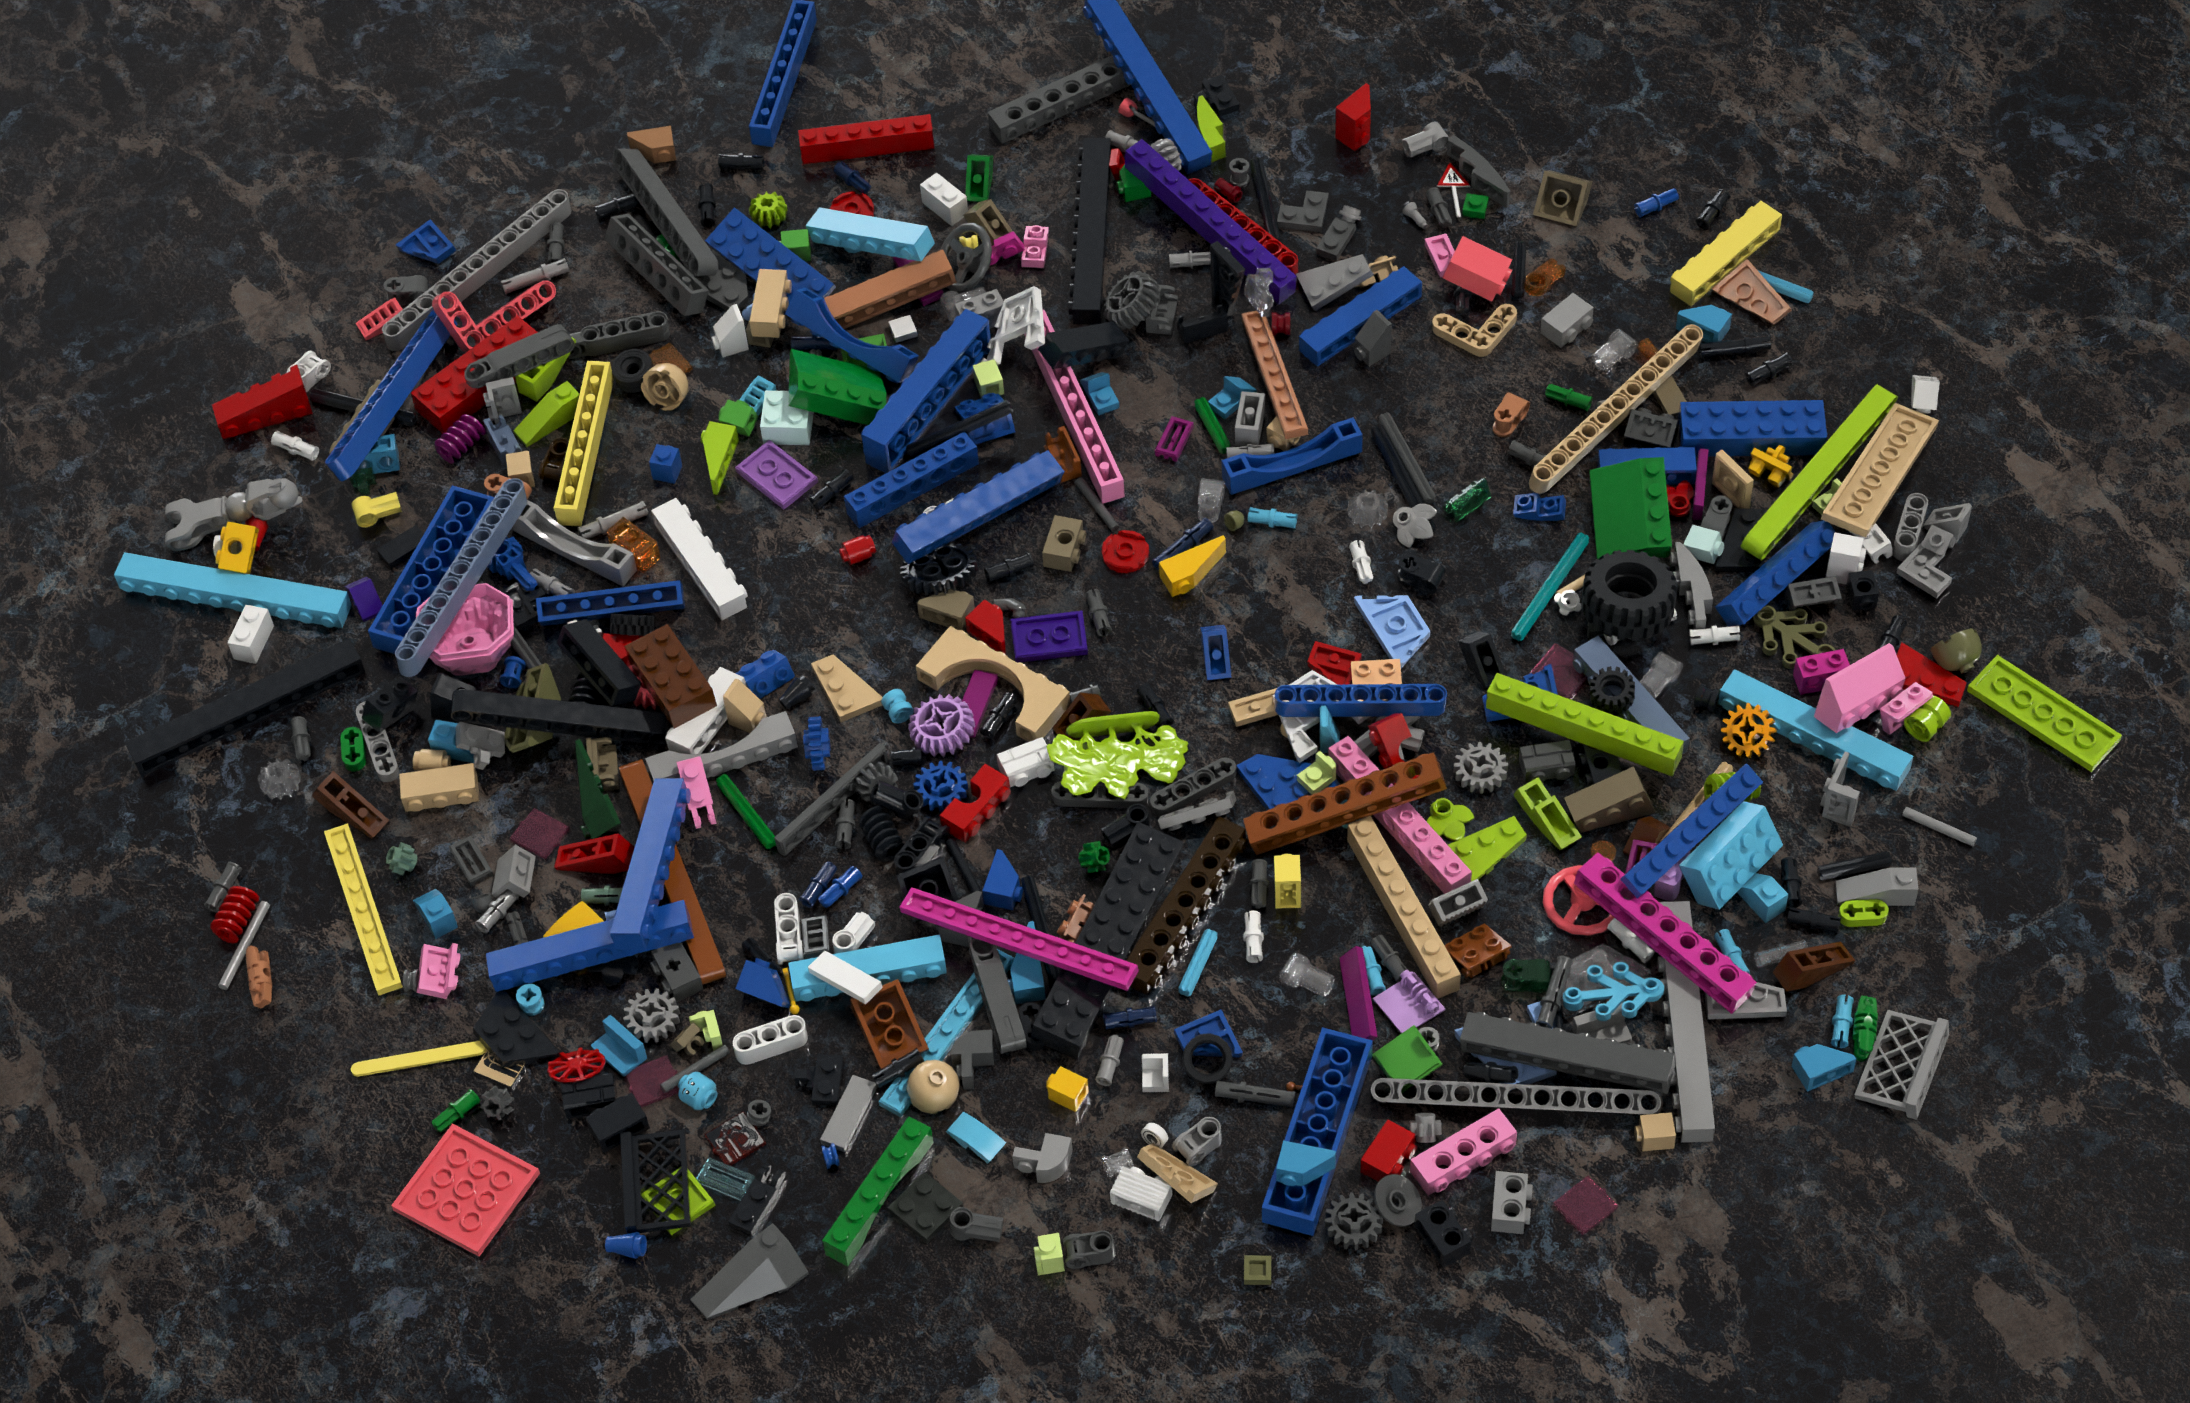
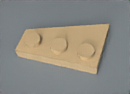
(844, 688)
(1176, 1173)

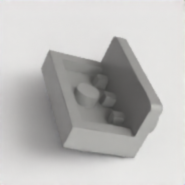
(502, 398)

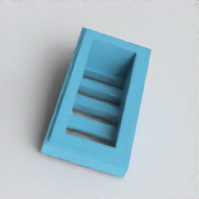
(757, 388)
(1328, 730)

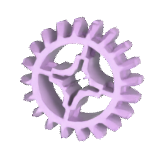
(927, 731)

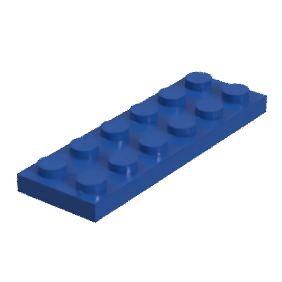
(754, 249)

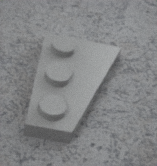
(1333, 280)
(1195, 815)

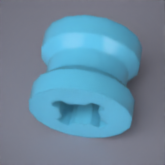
(536, 1001)

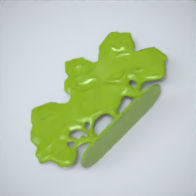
(1113, 760)

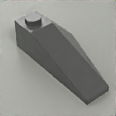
(757, 1270)

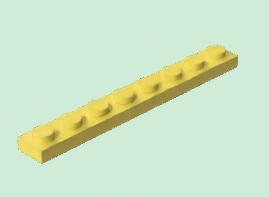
(363, 909)

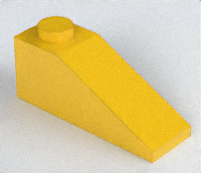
(1190, 567)

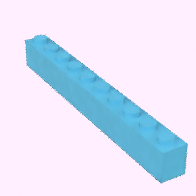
(232, 590)

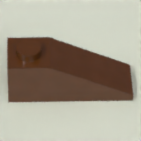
(349, 805)
(1811, 964)

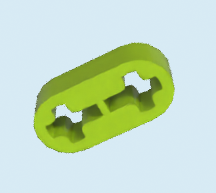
(1863, 913)

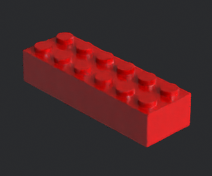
(448, 395)

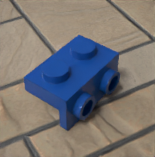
(767, 673)

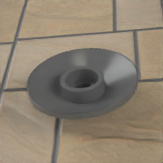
(1403, 1194)

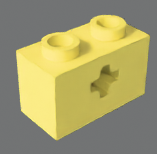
(1287, 881)

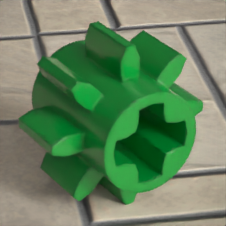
(1094, 857)

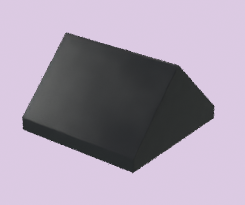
(929, 877)

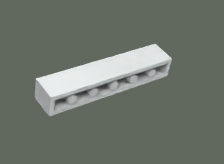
(699, 558)

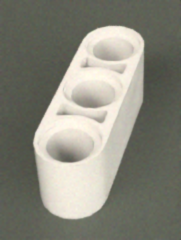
(778, 1030)

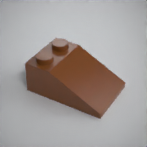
(889, 1024)

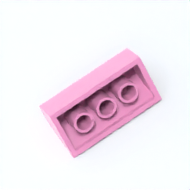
(1860, 689)

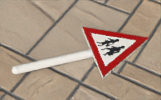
(1453, 179)

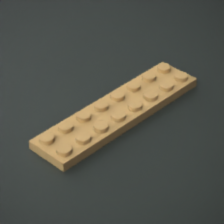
(1879, 470)

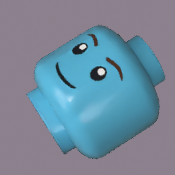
(697, 1091)

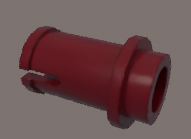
(1232, 192)

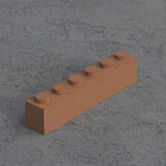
(891, 289)

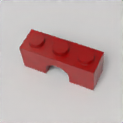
(1387, 736)
(967, 818)

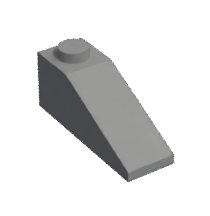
(1889, 885)

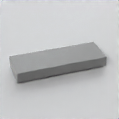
(848, 1113)

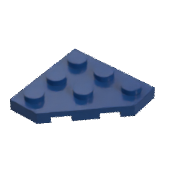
(1274, 779)

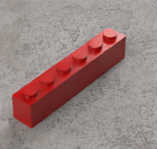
(866, 139)

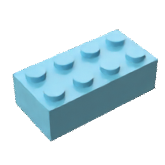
(1731, 855)

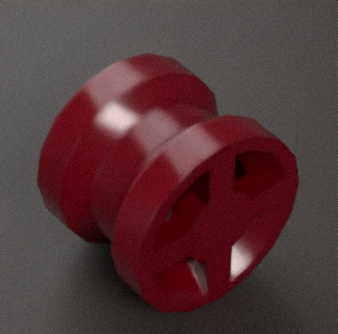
(1281, 323)

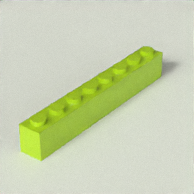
(1584, 724)

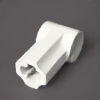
(853, 933)

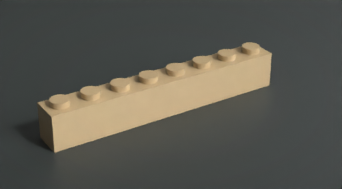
(1403, 907)

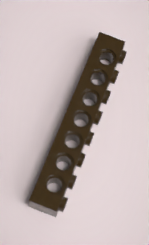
(1221, 835)

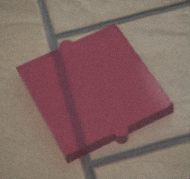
(539, 833)
(646, 1081)
(1585, 1205)

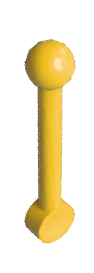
(794, 1009)

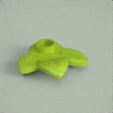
(1451, 822)

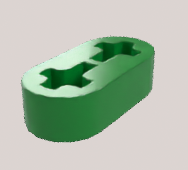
(348, 749)

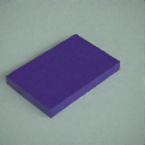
(1049, 636)

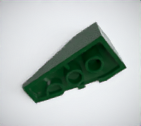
(597, 810)

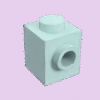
(1704, 544)

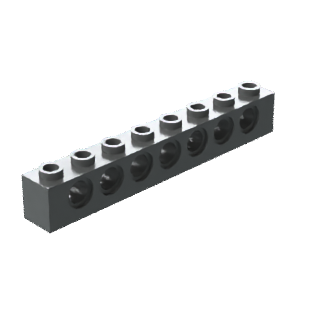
(1056, 99)

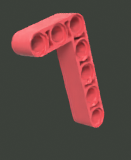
(496, 319)

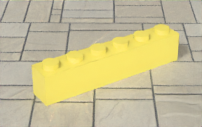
(1725, 253)

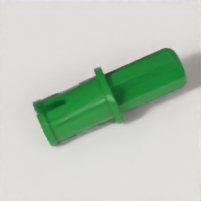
(1568, 397)
(455, 1111)

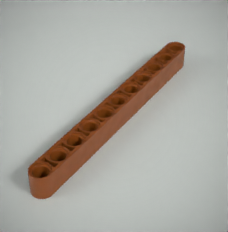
(678, 886)

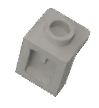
(1938, 540)

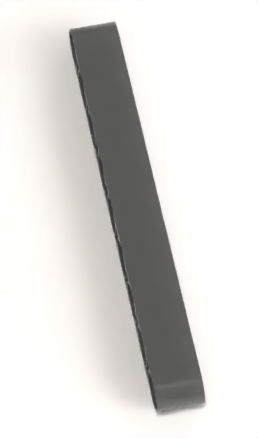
(665, 212)

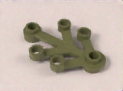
(1789, 633)

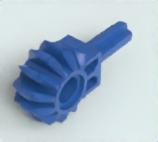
(510, 563)

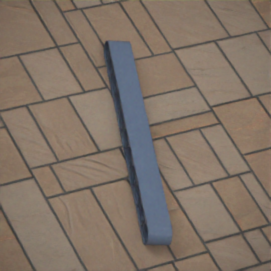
(460, 578)

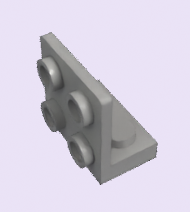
(1839, 800)

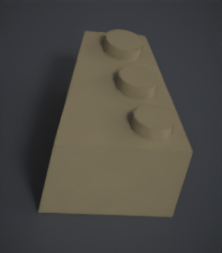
(1610, 801)

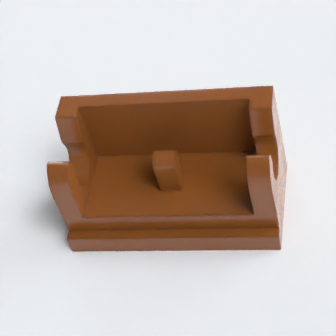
(1064, 453)

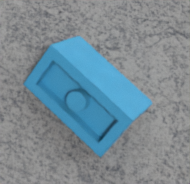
(620, 1047)

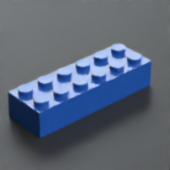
(1747, 425)

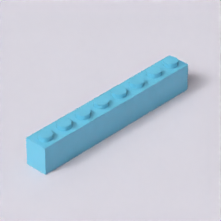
(1797, 722)

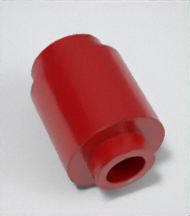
(857, 549)

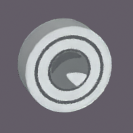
(1154, 1134)

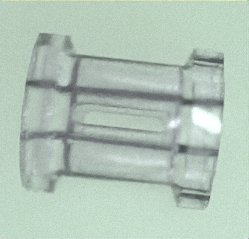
(1115, 1162)

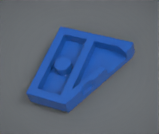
(1213, 1023)

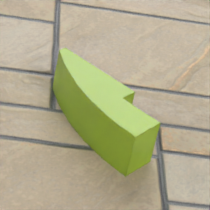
(1211, 129)
(1547, 814)

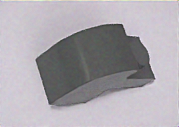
(971, 1050)

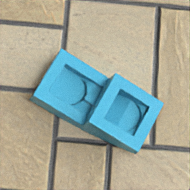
(976, 1136)

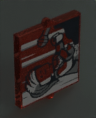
(734, 1139)

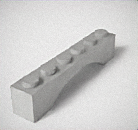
(604, 559)
(769, 738)

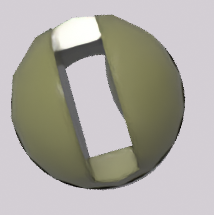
(1234, 520)

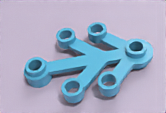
(1644, 990)

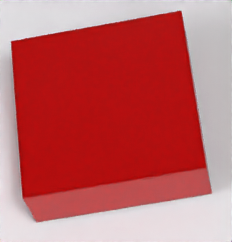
(1116, 162)

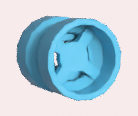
(896, 704)

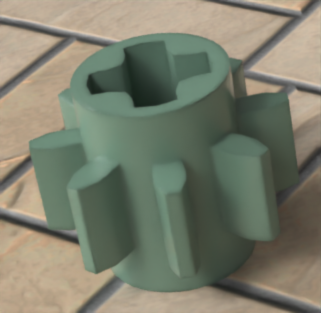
(401, 858)

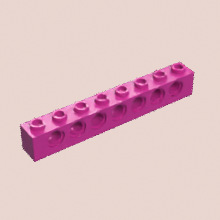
(1669, 944)

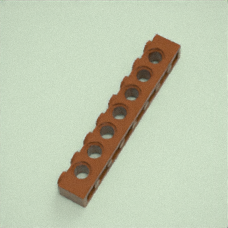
(1357, 807)

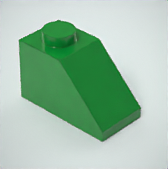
(978, 177)
(1131, 186)

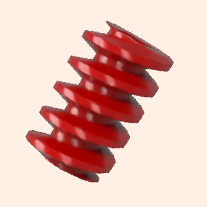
(233, 913)

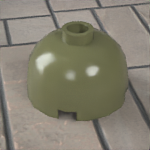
(1959, 651)

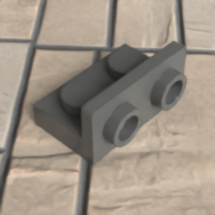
(1651, 428)

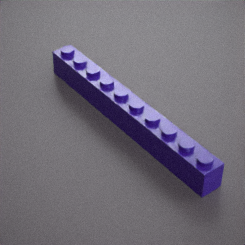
(1206, 216)

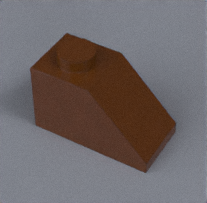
(1083, 706)

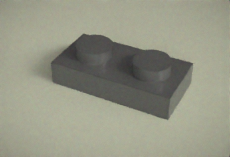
(1336, 239)

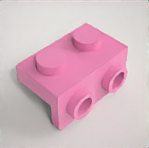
(1903, 705)
(438, 970)

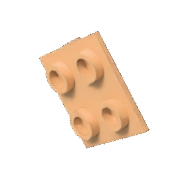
(1376, 672)

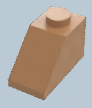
(654, 144)

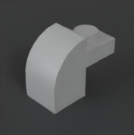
(1049, 1162)

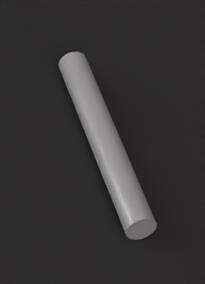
(1939, 826)

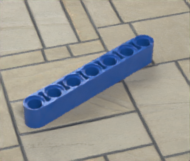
(1371, 694)

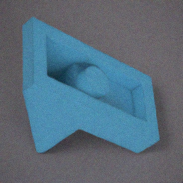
(1100, 392)
(1228, 398)

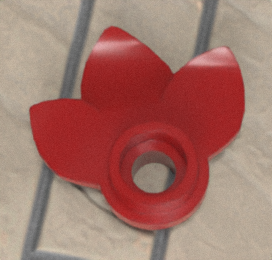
(1680, 498)

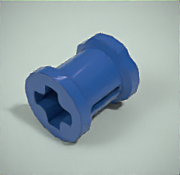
(512, 672)

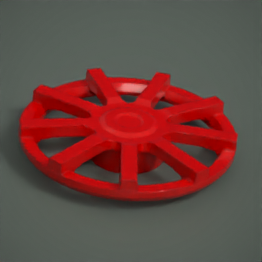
(576, 1066)

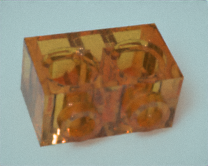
(636, 541)

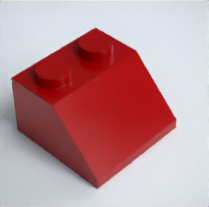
(1353, 119)

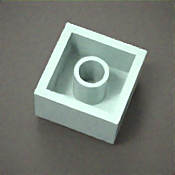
(784, 423)

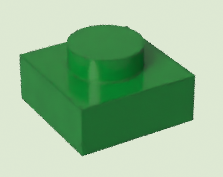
(1475, 206)

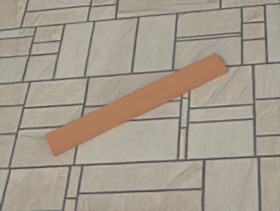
(1274, 375)

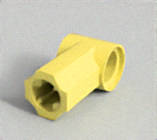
(369, 510)

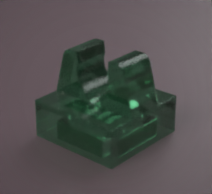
(363, 479)

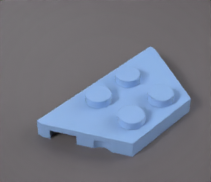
(1395, 625)

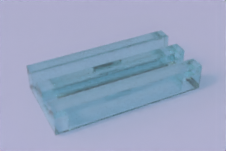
(715, 1185)

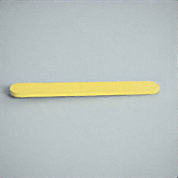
(418, 1058)

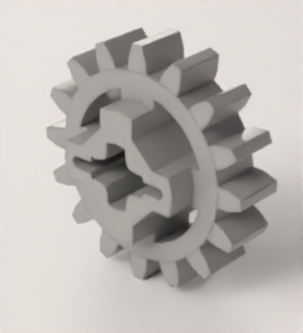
(1480, 767)
(651, 1015)

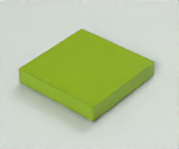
(699, 1199)

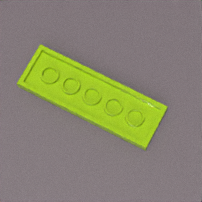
(2044, 713)

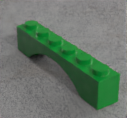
(854, 1222)

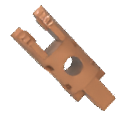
(259, 976)

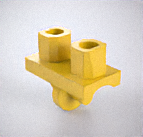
(1774, 461)

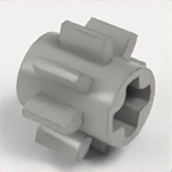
(1425, 1127)

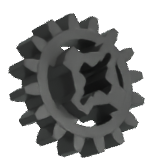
(1349, 1232)

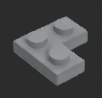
(1921, 571)

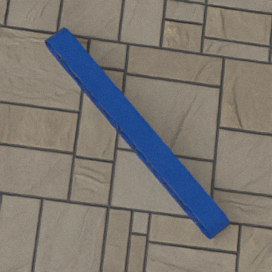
(388, 397)

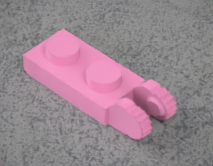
(695, 779)

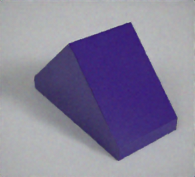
(364, 598)

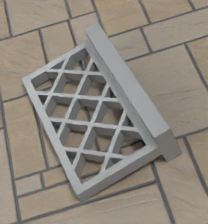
(1922, 1074)

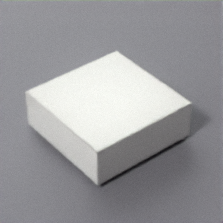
(902, 328)

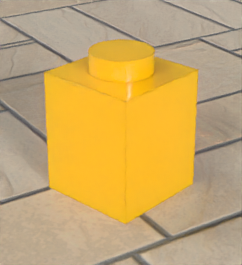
(1067, 1088)

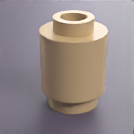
(430, 759)

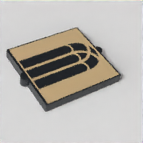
(491, 1070)

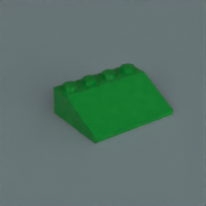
(834, 387)
(1631, 508)

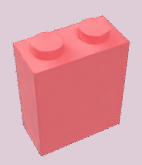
(1478, 269)

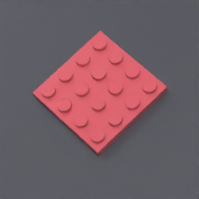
(465, 1189)

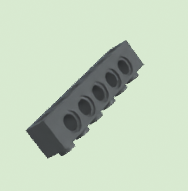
(656, 264)

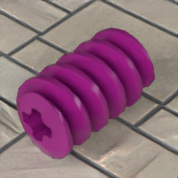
(458, 436)

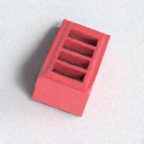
(388, 309)

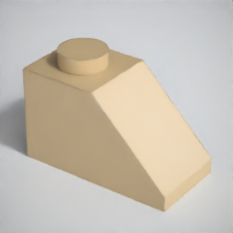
(743, 707)

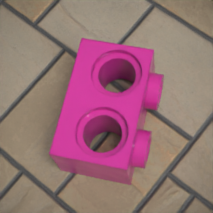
(1813, 670)

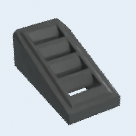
(809, 942)

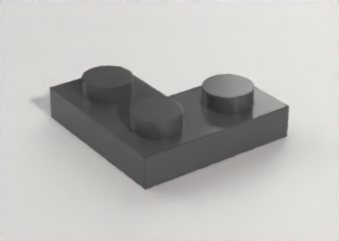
(1305, 218)

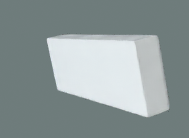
(845, 977)

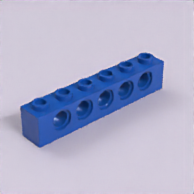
(911, 479)

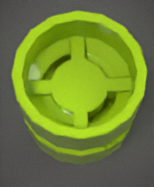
(1927, 719)

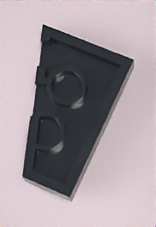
(1733, 556)

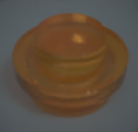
(1605, 848)

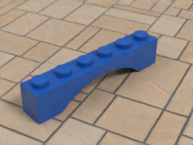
(812, 311)
(1334, 443)

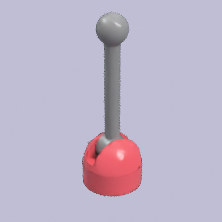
(1129, 108)

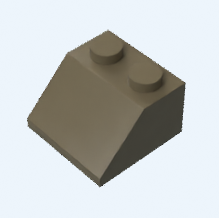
(1562, 197)

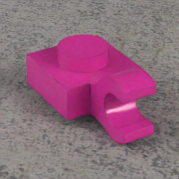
(1006, 246)

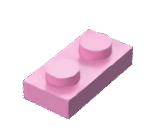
(1440, 252)

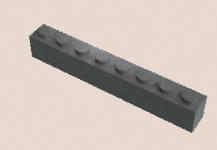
(1568, 1052)

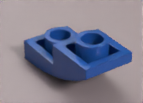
(1533, 507)

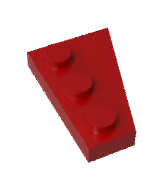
(1930, 675)

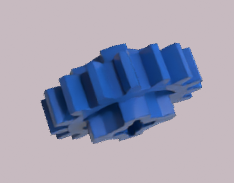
(816, 743)
(940, 785)

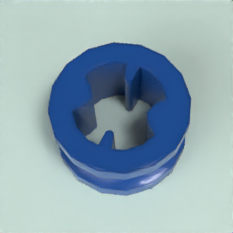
(830, 1155)

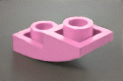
(1035, 246)

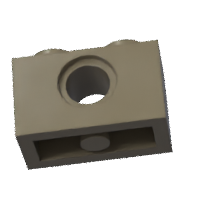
(1063, 543)

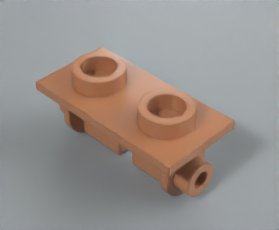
(1079, 913)

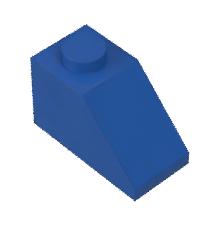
(1215, 652)
(1002, 884)
(763, 983)

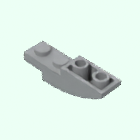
(1693, 584)

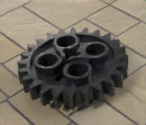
(953, 561)

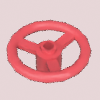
(1579, 900)

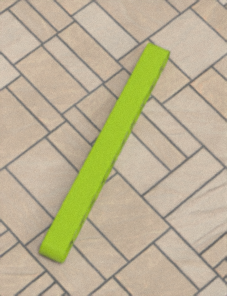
(1818, 472)

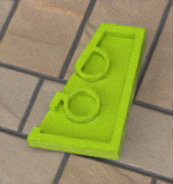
(1488, 846)

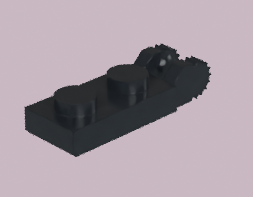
(756, 1201)

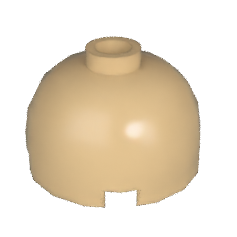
(665, 385)
(933, 1086)

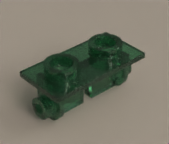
(1469, 500)

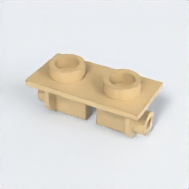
(1381, 267)

